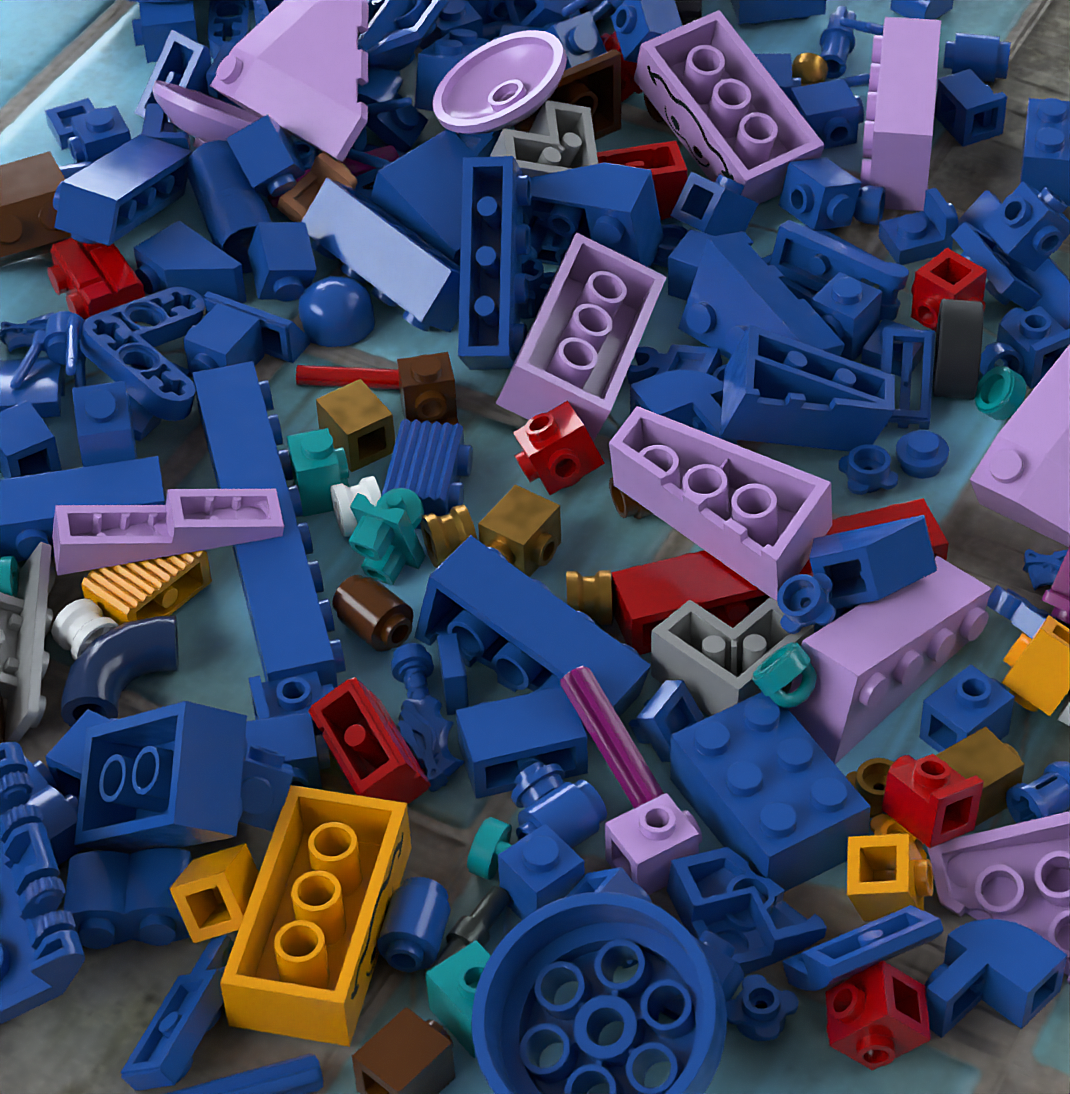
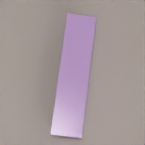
(189, 522)

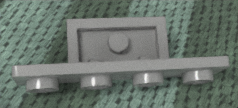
(22, 634)

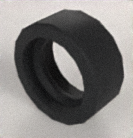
(958, 349)

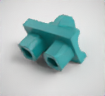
(387, 533)

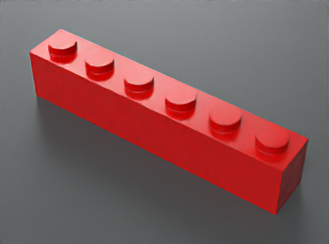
(654, 591)

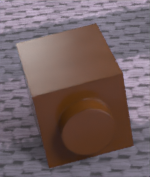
(405, 1058)

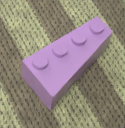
(723, 496)
(885, 653)

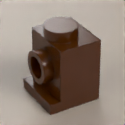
(428, 388)

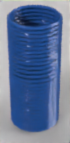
(226, 199)

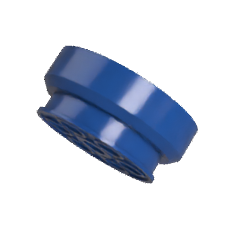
(585, 942)

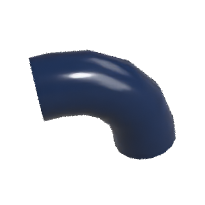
(117, 660)

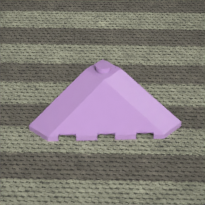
(303, 71)
(1029, 460)
(1011, 876)

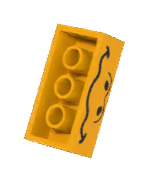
(316, 916)

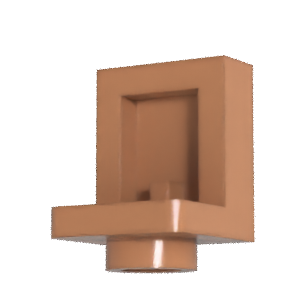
(297, 201)

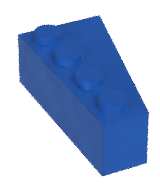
(522, 627)

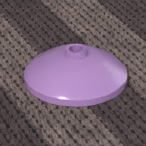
(500, 83)
(200, 114)

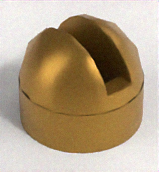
(810, 68)

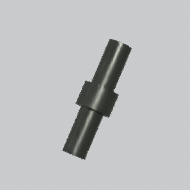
(476, 925)

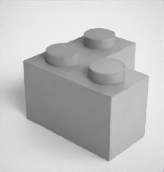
(556, 142)
(716, 658)

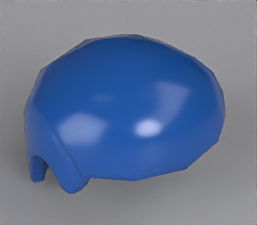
(336, 312)

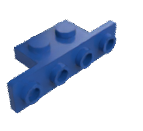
(1006, 276)

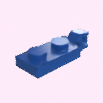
(180, 1023)

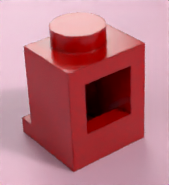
(931, 799)

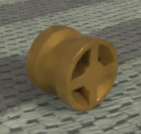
(446, 533)
(591, 595)

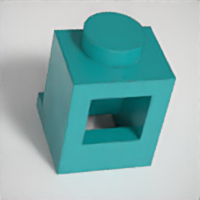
(316, 469)

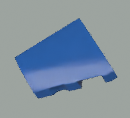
(748, 911)

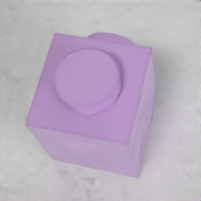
(648, 840)

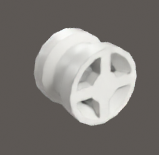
(343, 496)
(79, 625)

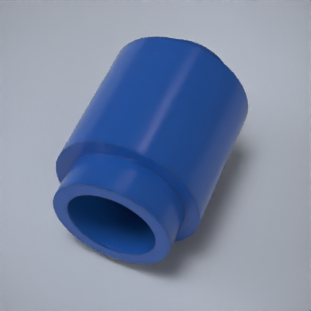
(980, 53)
(569, 810)
(414, 924)

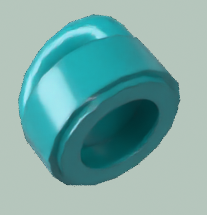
(1000, 393)
(780, 670)
(488, 842)

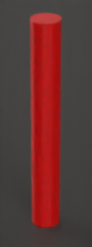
(342, 376)

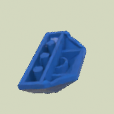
(398, 30)

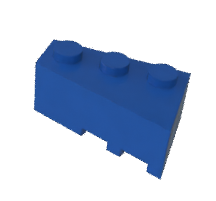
(741, 290)
(802, 395)

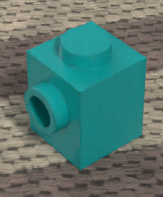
(453, 989)

